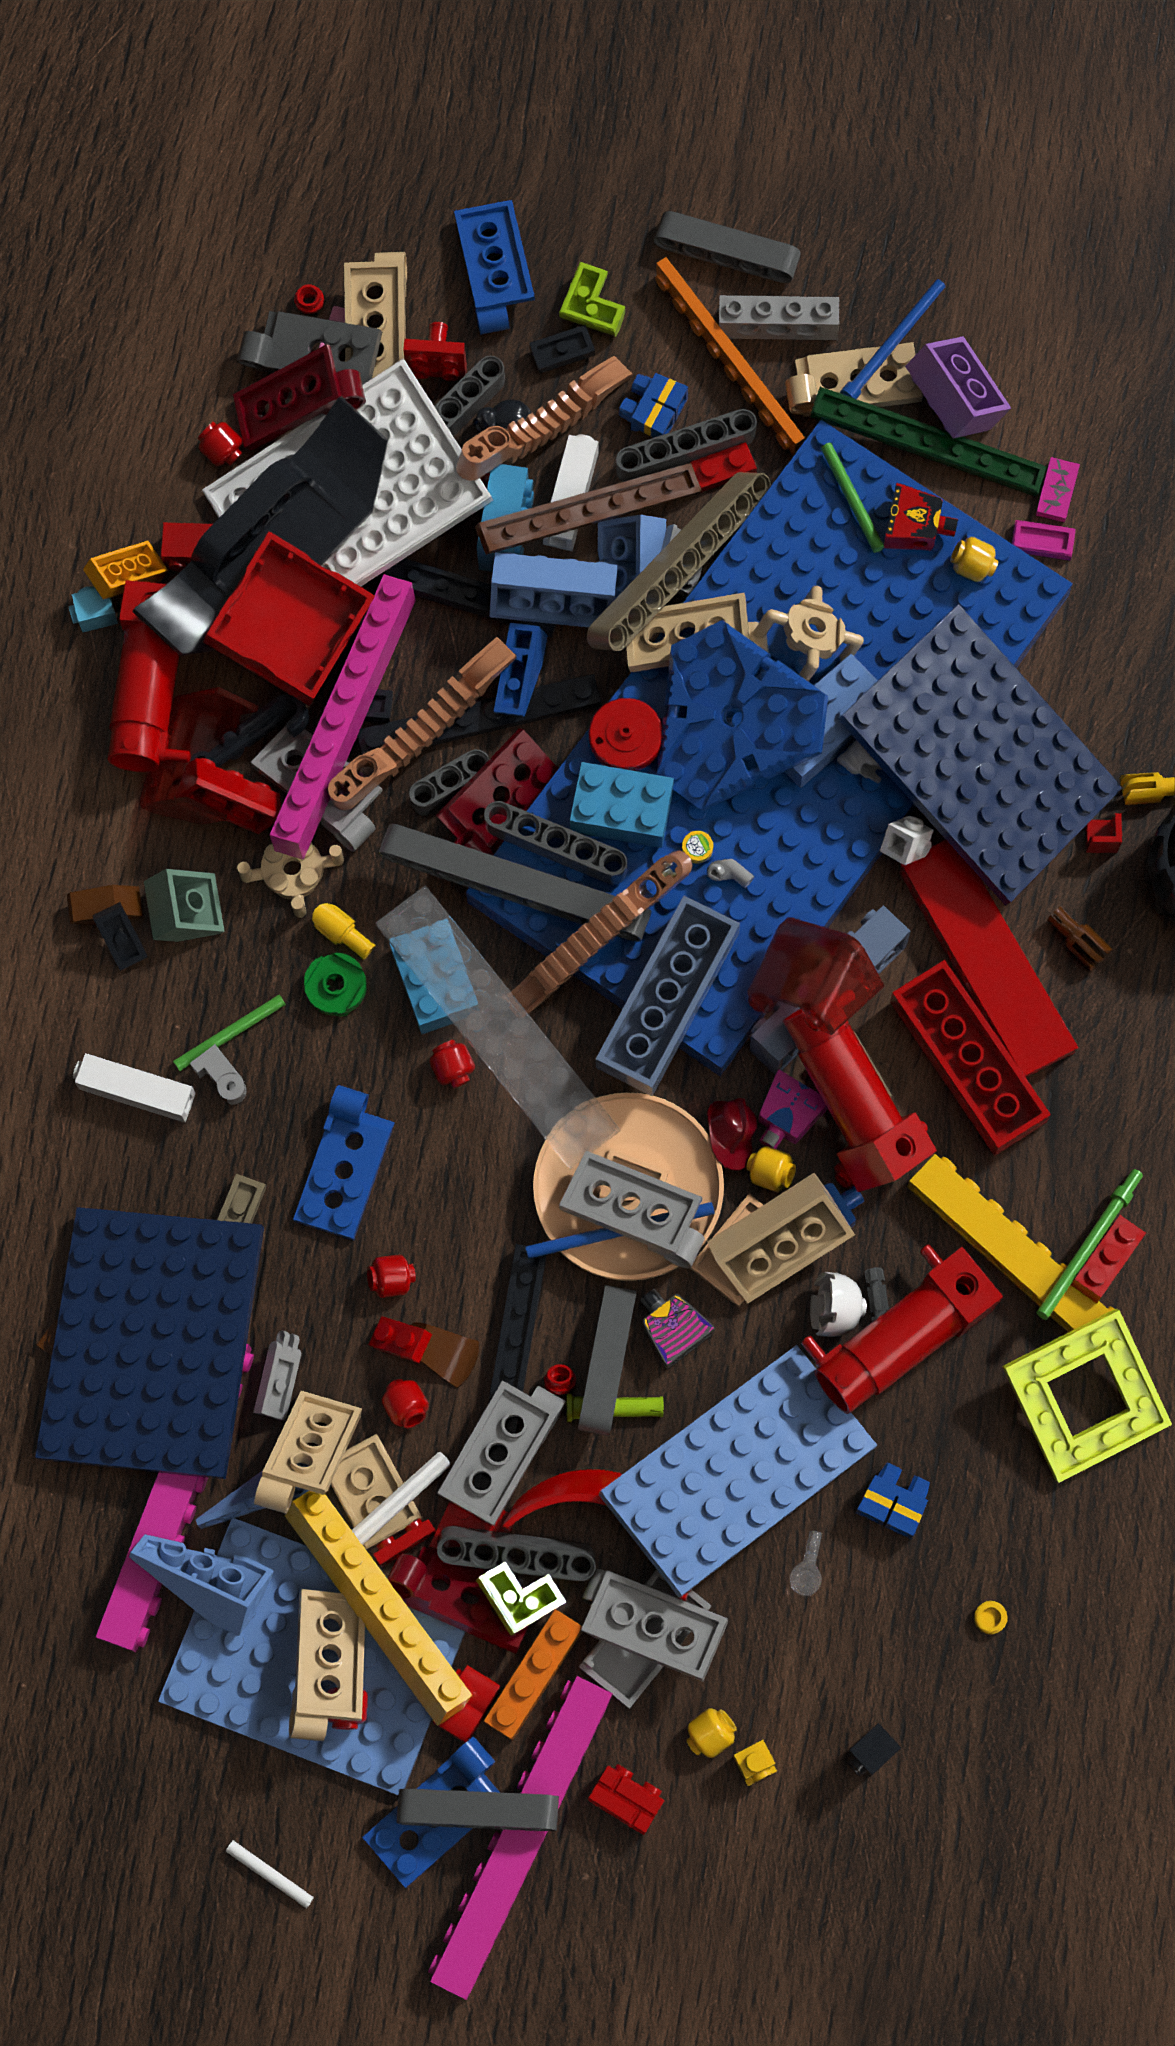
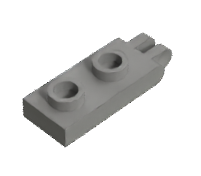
(278, 1377)

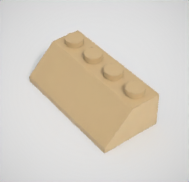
(780, 1238)

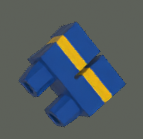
(659, 405)
(909, 1502)

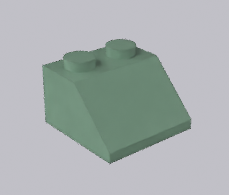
(183, 905)

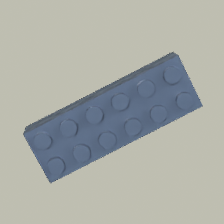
(882, 939)
(667, 995)

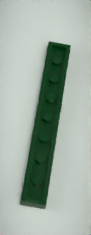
(927, 441)

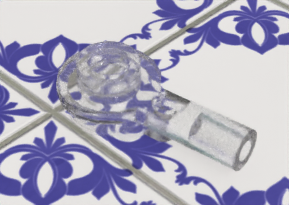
(805, 1577)

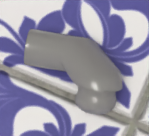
(729, 869)

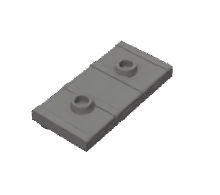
(627, 1673)

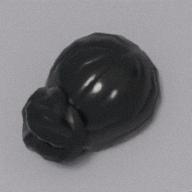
(501, 415)

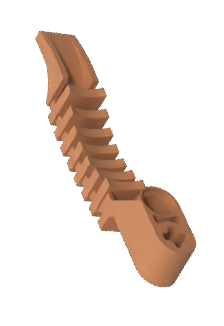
(500, 445)
(395, 753)
(600, 929)

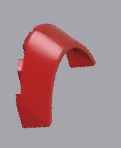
(565, 1487)

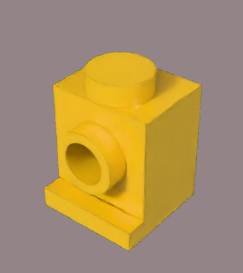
(755, 1763)

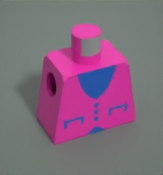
(789, 1110)

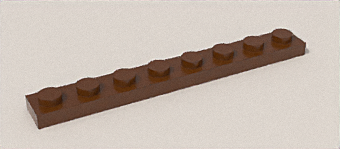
(587, 508)

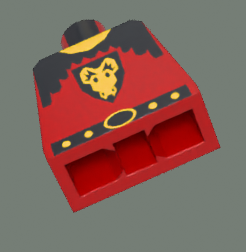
(916, 520)

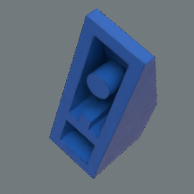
(520, 677)

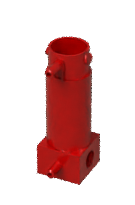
(142, 691)
(878, 1139)
(906, 1331)

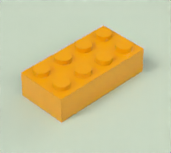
(131, 563)

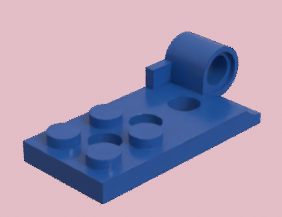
(488, 298)
(344, 1118)
(463, 1769)

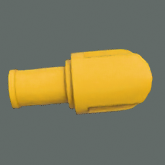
(1146, 788)
(341, 929)

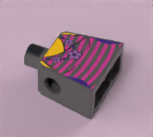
(673, 1327)

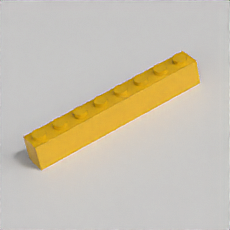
(1000, 1240)
(378, 1606)

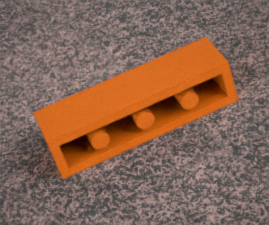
(533, 1675)

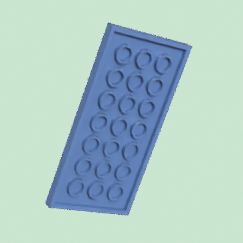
(736, 1471)

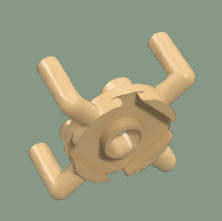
(804, 639)
(292, 886)

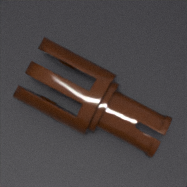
(1076, 935)

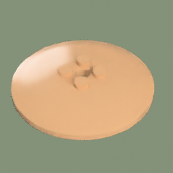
(653, 1140)

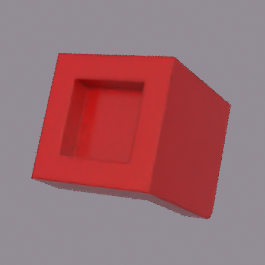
(1104, 835)

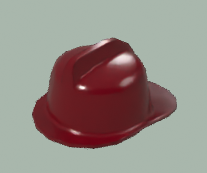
(731, 1132)

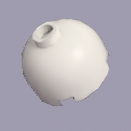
(837, 1305)

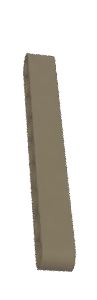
(677, 562)

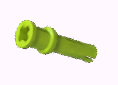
(624, 1407)

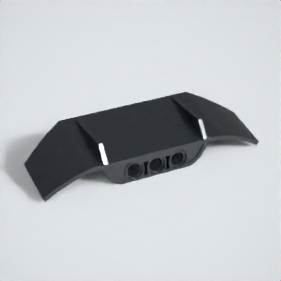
(305, 500)

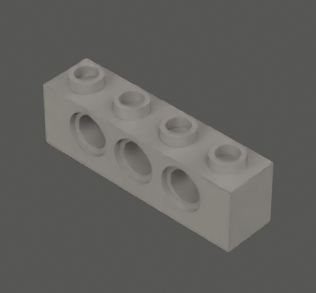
(779, 317)

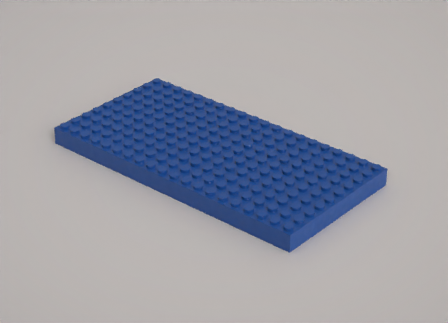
(798, 842)

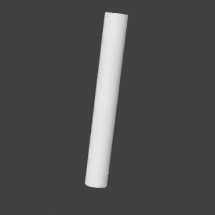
(269, 1874)

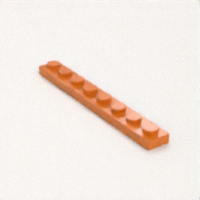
(735, 365)

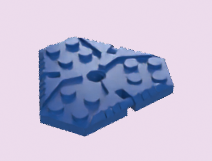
(715, 679)

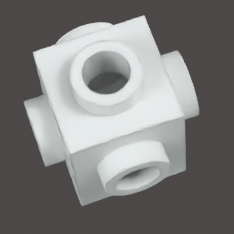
(907, 840)

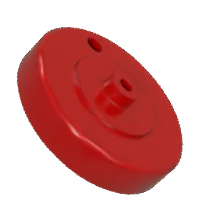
(625, 734)

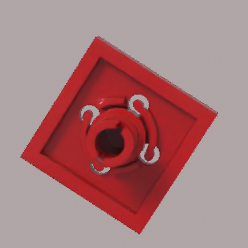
(435, 355)

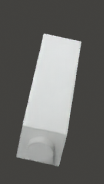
(573, 479)
(134, 1087)

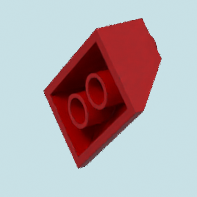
(244, 802)

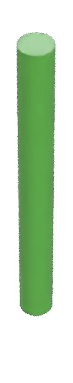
(852, 497)
(231, 1031)

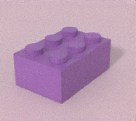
(957, 387)

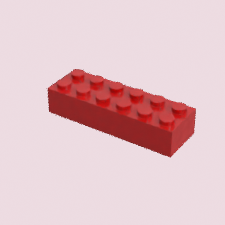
(969, 1057)

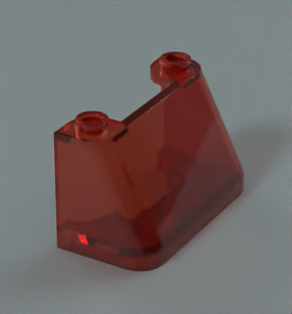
(816, 972)

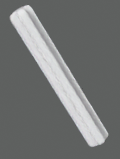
(401, 1497)

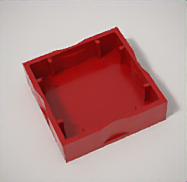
(288, 618)

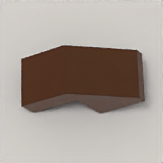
(88, 902)

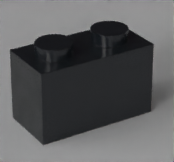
(872, 1751)

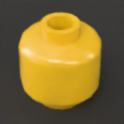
(974, 559)
(771, 1169)
(711, 1733)

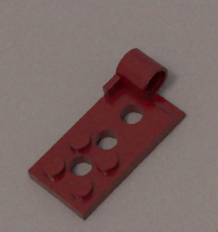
(304, 404)
(479, 791)
(413, 1580)

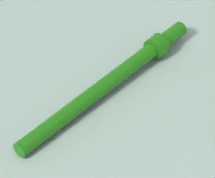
(1120, 1199)

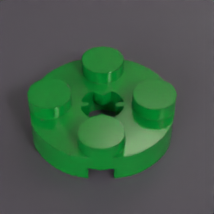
(330, 967)

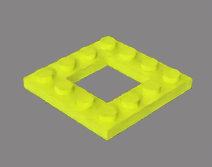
(1144, 1412)

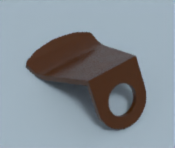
(449, 1354)

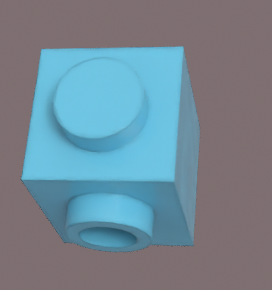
(92, 610)

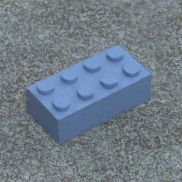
(550, 589)
(844, 687)

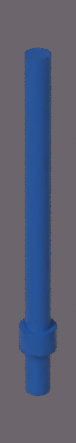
(853, 388)
(597, 1235)

